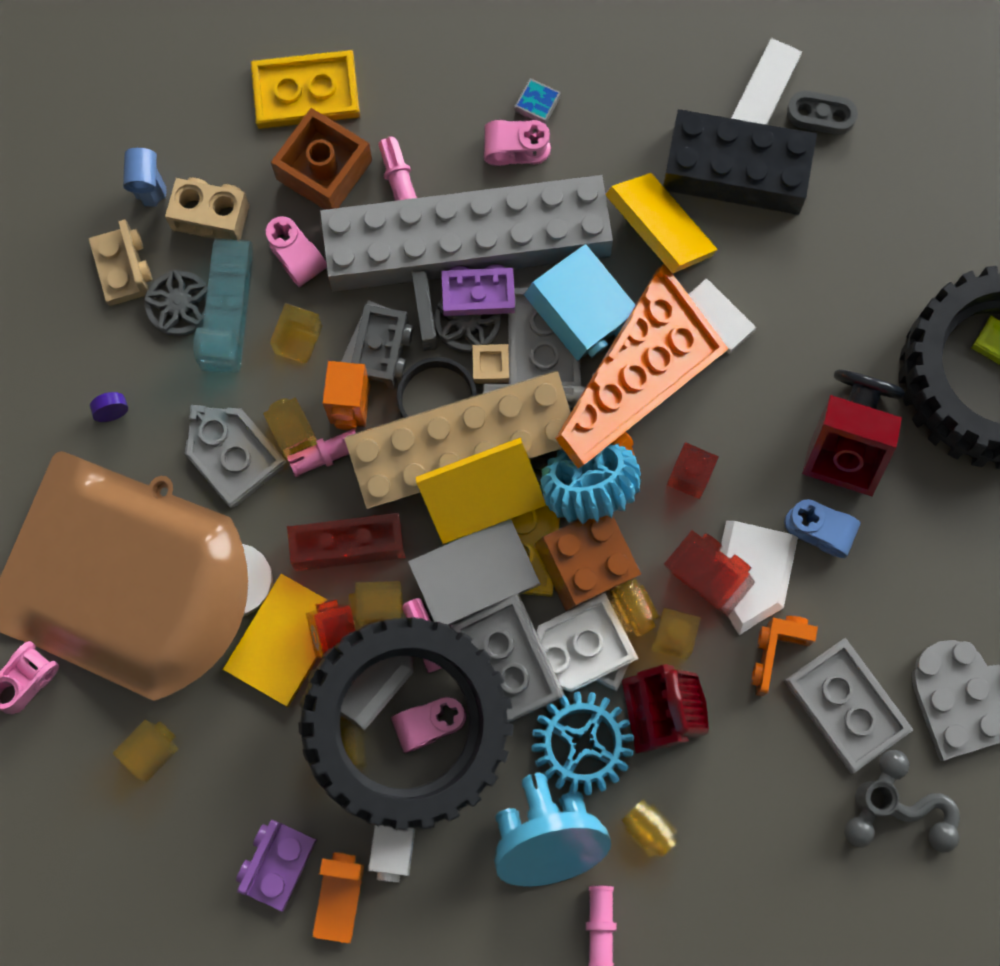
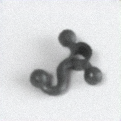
(894, 766)

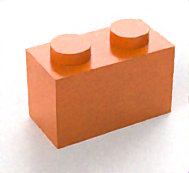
(346, 394)

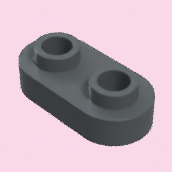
(821, 110)

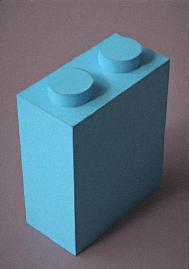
(581, 303)

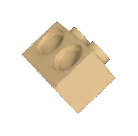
(204, 218)

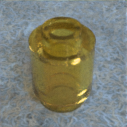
(634, 608)
(650, 829)

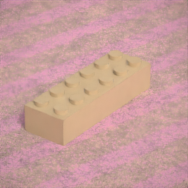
(397, 452)

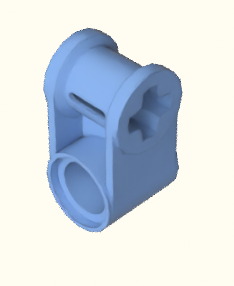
(827, 528)

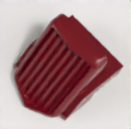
(665, 707)

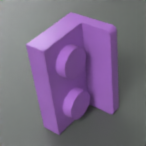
(478, 291)
(275, 865)

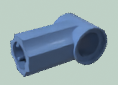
(143, 176)

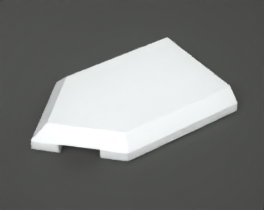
(771, 560)
(586, 643)

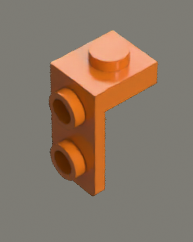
(791, 630)
(338, 898)

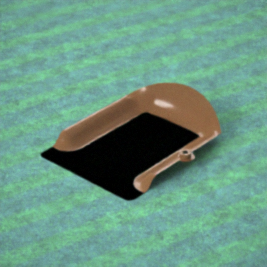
(124, 578)

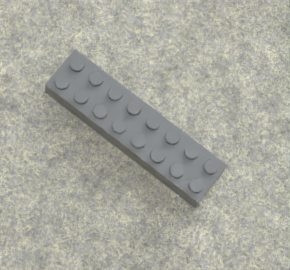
(467, 229)

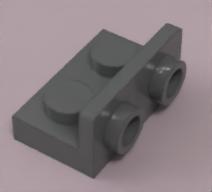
(382, 342)

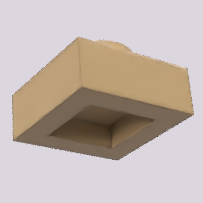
(490, 363)

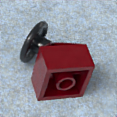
(854, 437)

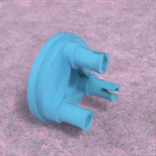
(551, 843)

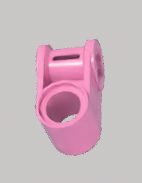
(512, 142)
(297, 254)
(24, 677)
(421, 724)

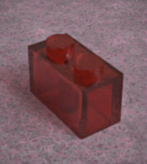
(710, 572)

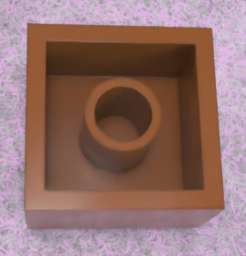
(322, 160)
(586, 560)

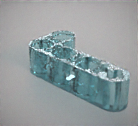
(221, 340)

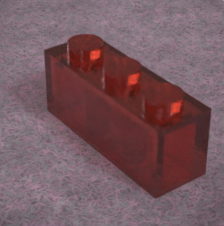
(346, 542)

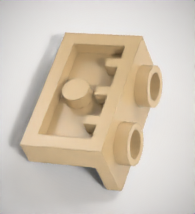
(119, 264)

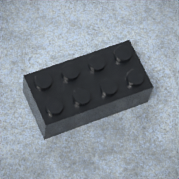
(739, 162)

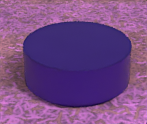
(108, 407)

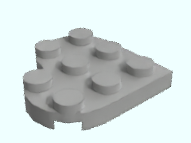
(958, 698)

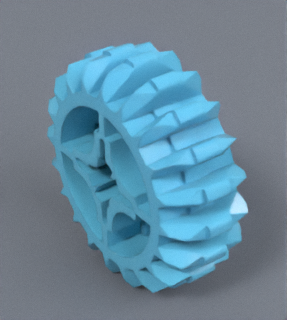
(593, 489)
(598, 714)

